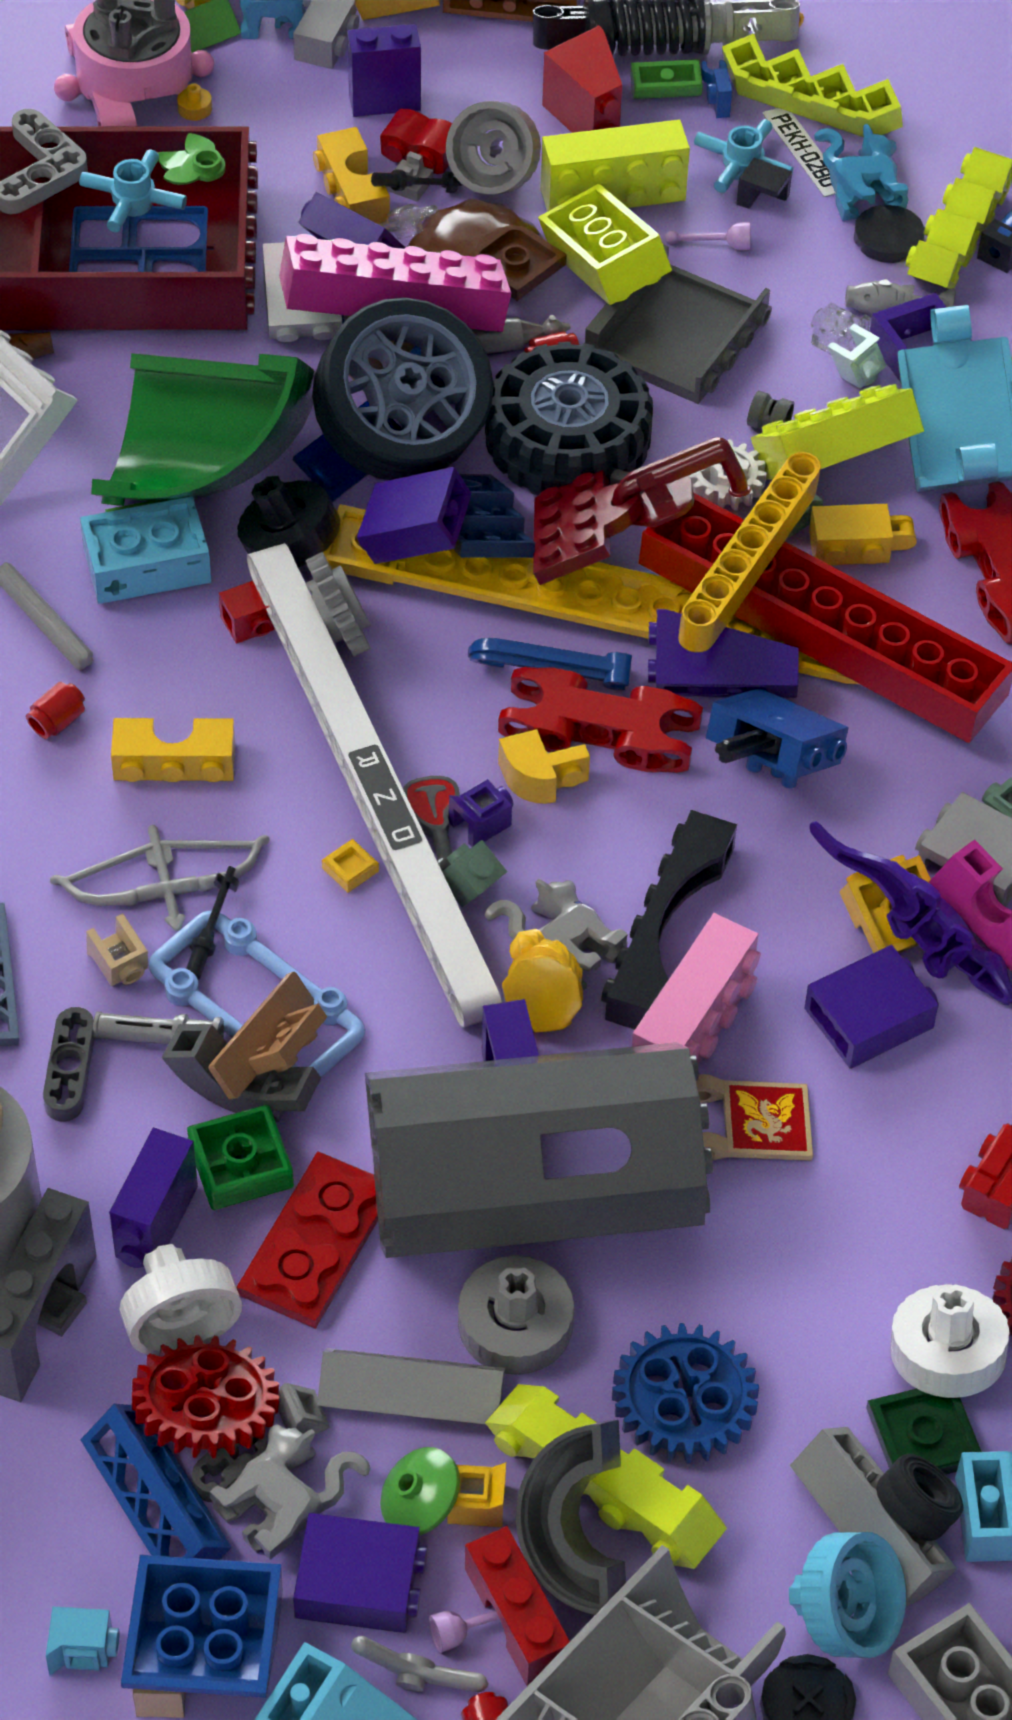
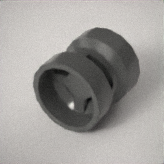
(768, 410)

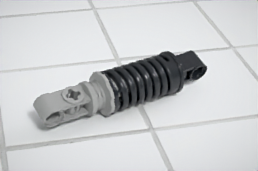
(670, 22)

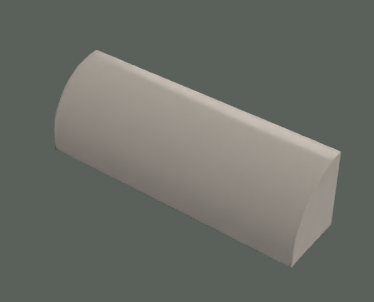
(409, 1386)
(844, 1485)

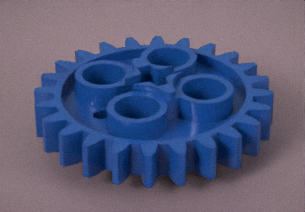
(723, 1383)

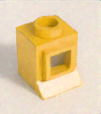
(479, 1496)

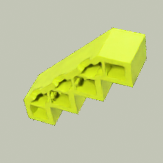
(821, 97)
(967, 213)
(627, 1496)

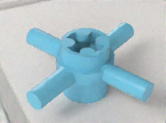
(738, 152)
(132, 189)

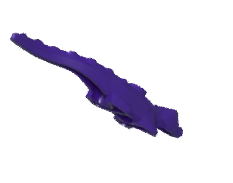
(927, 918)

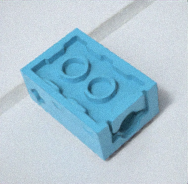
(145, 549)

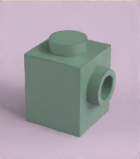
(472, 871)

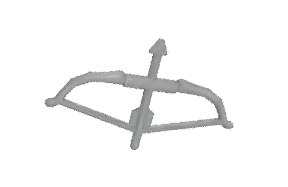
(159, 855)

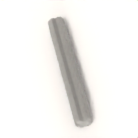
(45, 617)

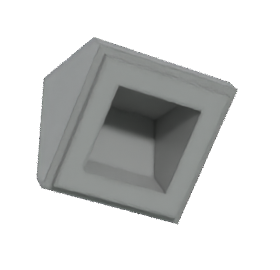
(300, 1409)

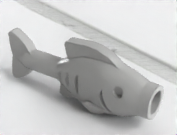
(882, 294)

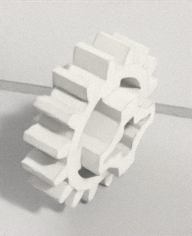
(714, 486)

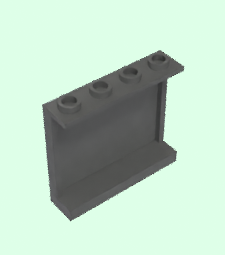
(680, 331)

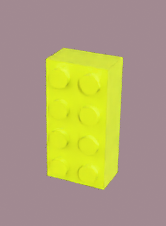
(632, 162)
(606, 244)
(842, 429)

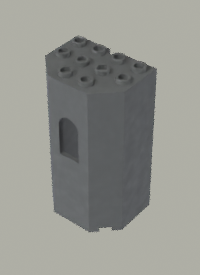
(466, 1160)

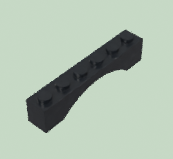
(697, 860)

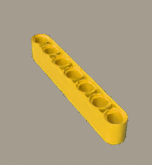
(749, 552)

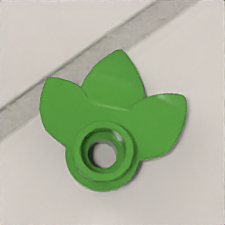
(195, 163)

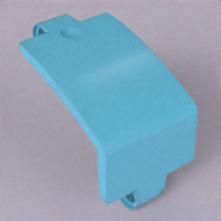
(962, 404)

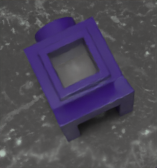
(484, 809)

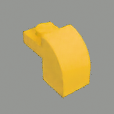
(538, 774)

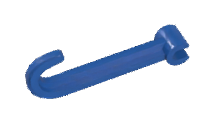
(611, 669)

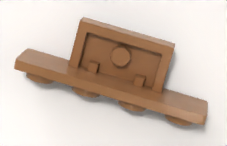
(269, 1037)

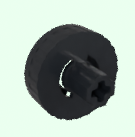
(297, 514)

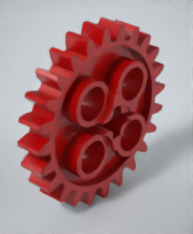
(205, 1396)

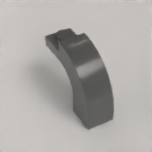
(197, 1046)

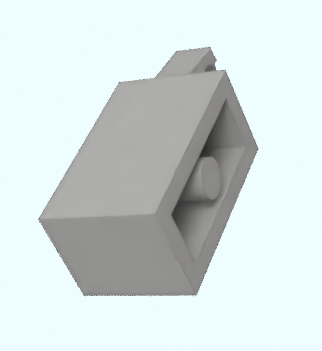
(323, 32)

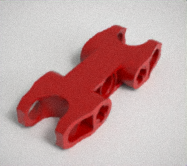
(989, 539)
(628, 725)

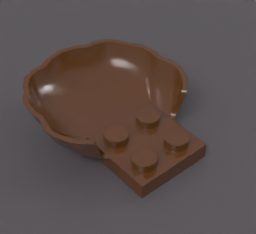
(496, 231)

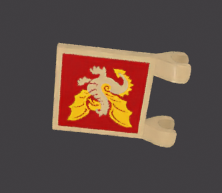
(759, 1119)

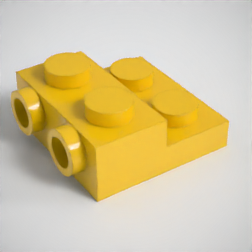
(870, 906)

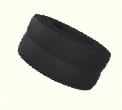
(919, 1497)

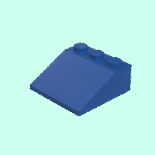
(203, 1626)

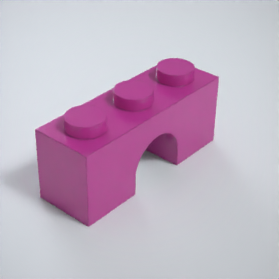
(968, 887)

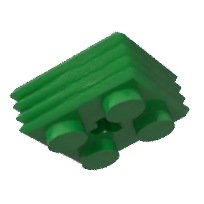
(264, 1162)

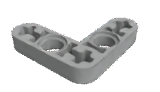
(60, 164)

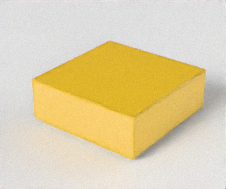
(350, 865)

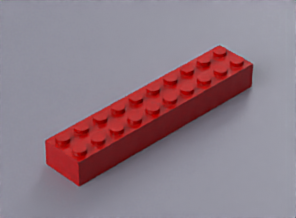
(842, 624)

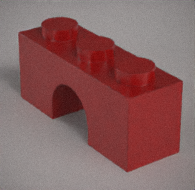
(508, 1584)

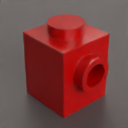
(244, 612)

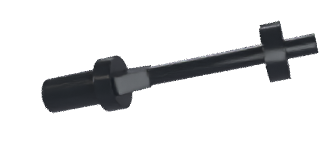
(399, 180)
(203, 945)

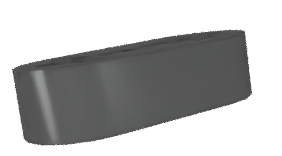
(224, 1463)

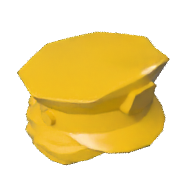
(547, 980)

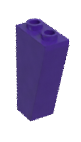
(728, 668)

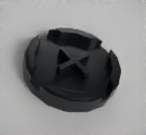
(888, 232)
(807, 1690)

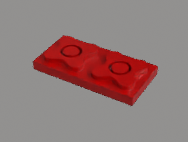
(313, 1241)

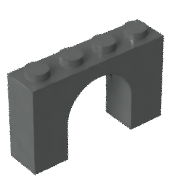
(53, 1247)

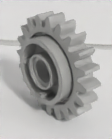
(338, 604)

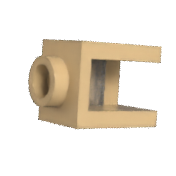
(120, 955)

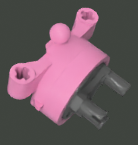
(129, 55)

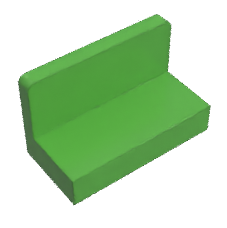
(211, 24)

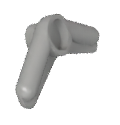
(417, 1670)

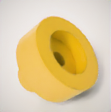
(194, 103)

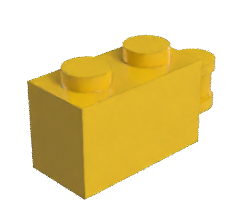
(858, 533)

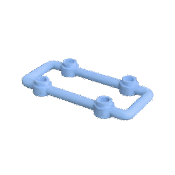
(240, 940)

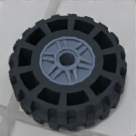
(567, 416)

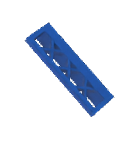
(165, 1480)

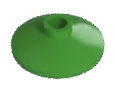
(420, 1489)

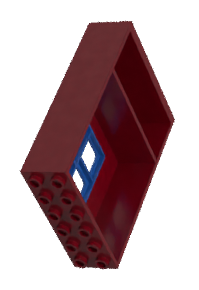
(43, 248)

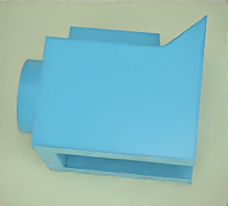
(80, 1639)

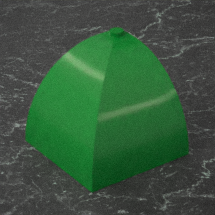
(205, 425)

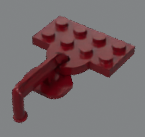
(579, 518)

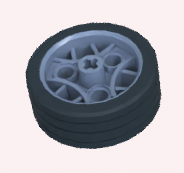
(402, 388)

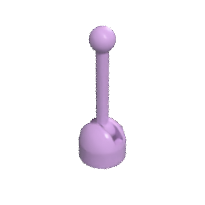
(737, 236)
(450, 1630)

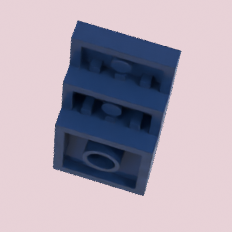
(491, 522)

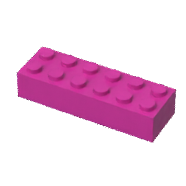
(348, 276)

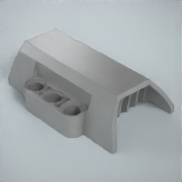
(647, 1661)

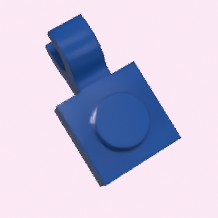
(718, 88)

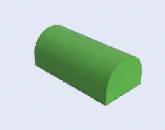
(666, 79)

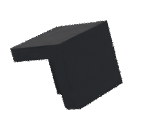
(763, 178)

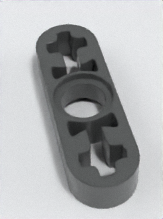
(75, 1079)

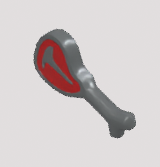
(431, 807)

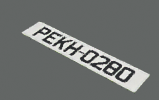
(801, 147)

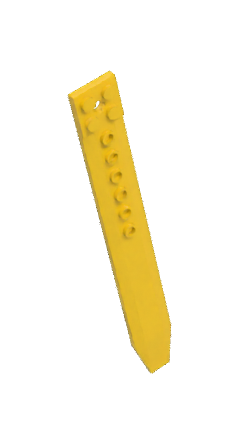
(591, 596)

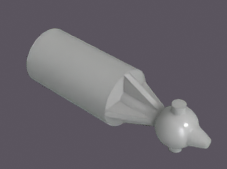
(517, 334)

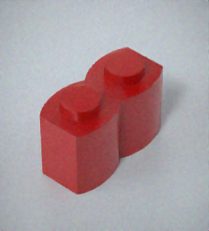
(417, 134)

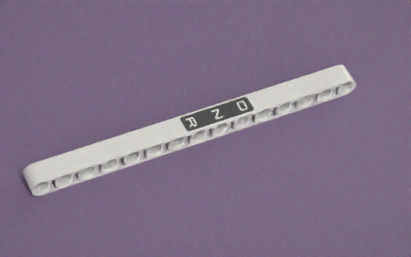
(374, 785)

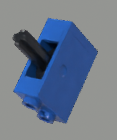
(775, 735)

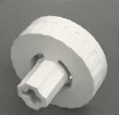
(179, 1301)
(947, 1317)

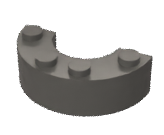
(550, 1519)

